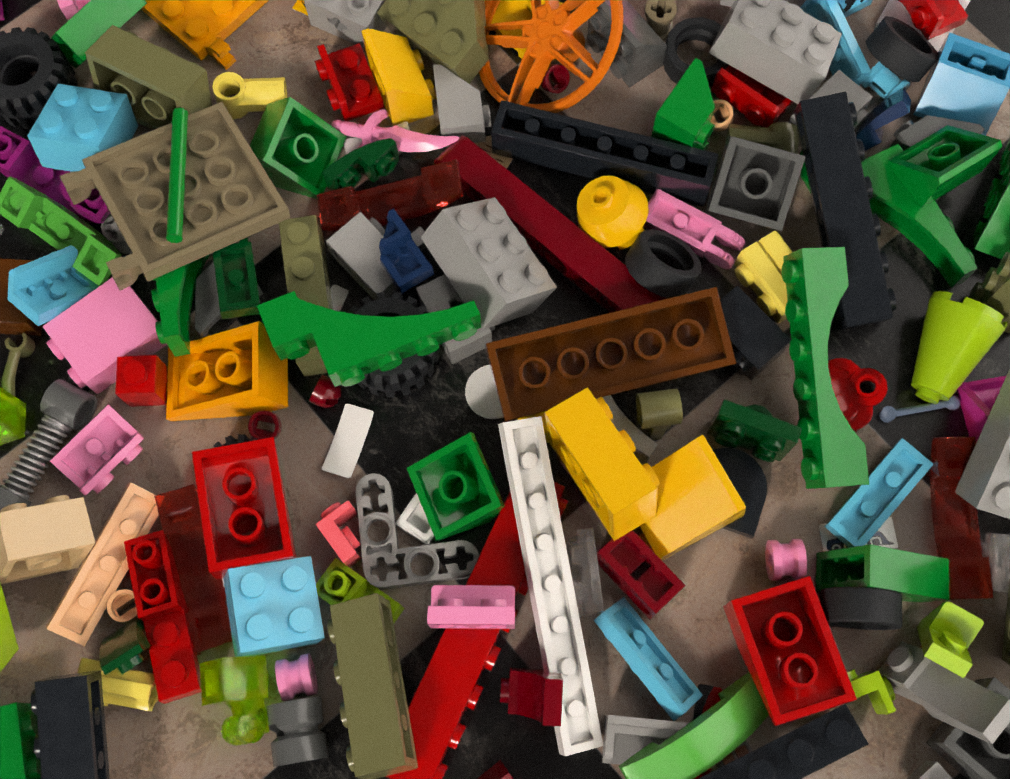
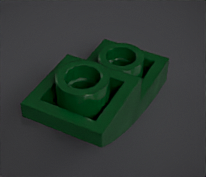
(371, 160)
(123, 647)

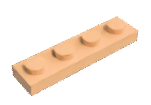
(103, 566)

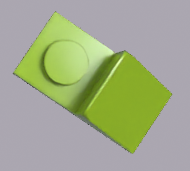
(947, 636)

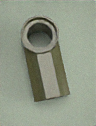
(777, 135)
(658, 412)

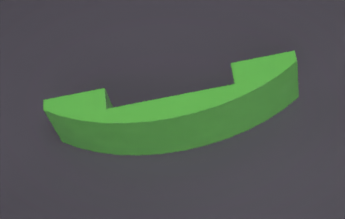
(58, 227)
(704, 739)

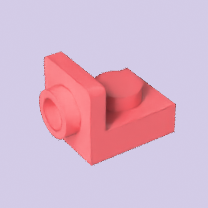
(342, 540)

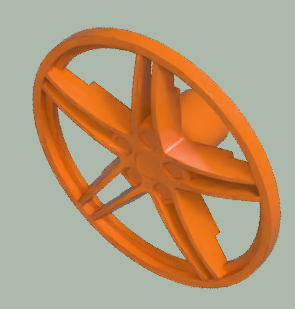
(551, 36)

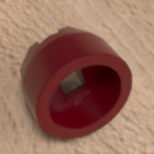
(559, 75)
(325, 393)
(264, 416)

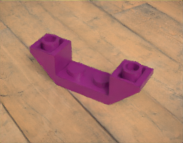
(22, 163)

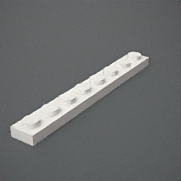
(550, 580)

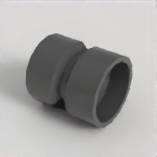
(297, 731)

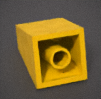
(692, 499)

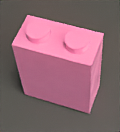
(99, 330)

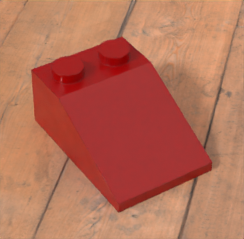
(242, 505)
(790, 650)

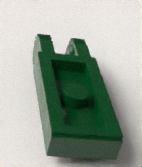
(236, 280)

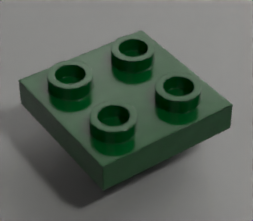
(753, 430)

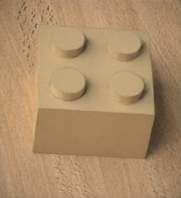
(43, 538)

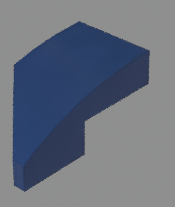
(886, 112)
(401, 255)

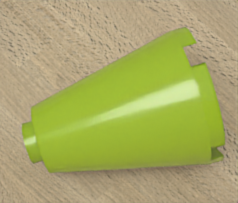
(953, 344)

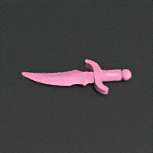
(405, 139)

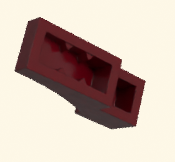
(534, 695)

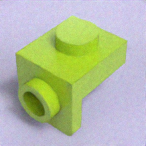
(877, 687)

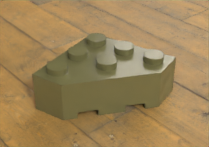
(442, 31)

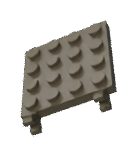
(223, 199)

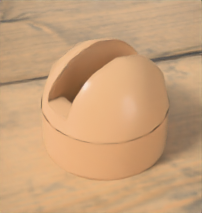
(726, 113)
(119, 601)

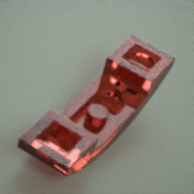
(410, 197)
(957, 521)
(203, 593)

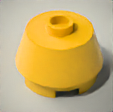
(612, 211)

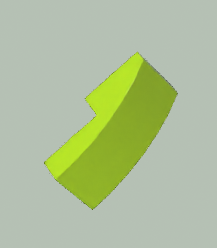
(343, 584)

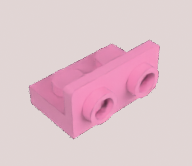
(472, 607)

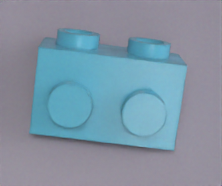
(48, 285)

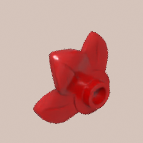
(854, 403)

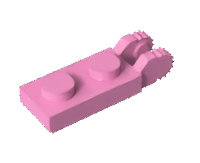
(693, 228)

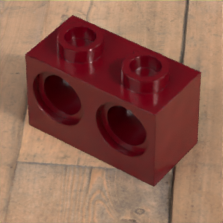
(639, 573)

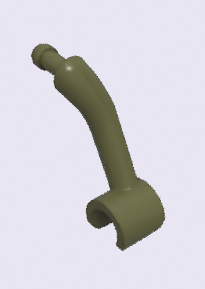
(15, 353)

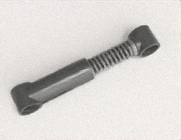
(64, 409)

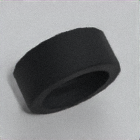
(688, 30)
(902, 49)
(662, 263)
(862, 608)

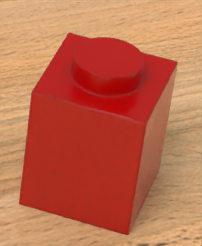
(141, 380)

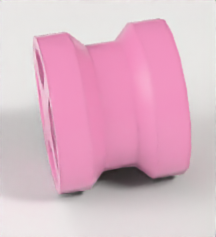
(785, 559)
(296, 677)

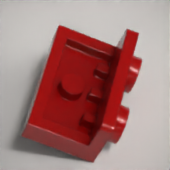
(756, 101)

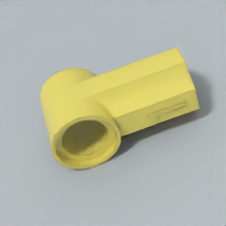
(251, 93)
(131, 689)

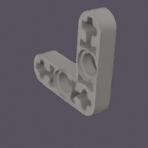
(389, 548)

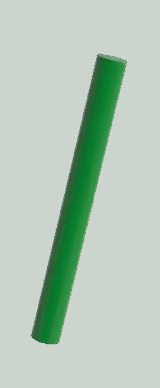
(177, 176)

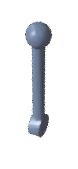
(888, 413)

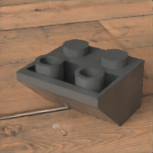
(639, 49)

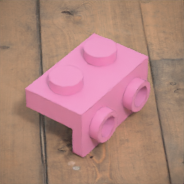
(98, 450)

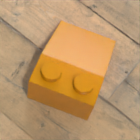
(227, 376)

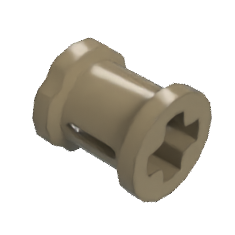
(660, 16)

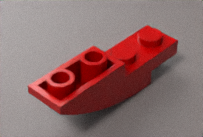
(163, 610)

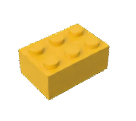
(603, 462)

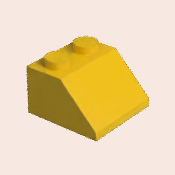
(399, 76)

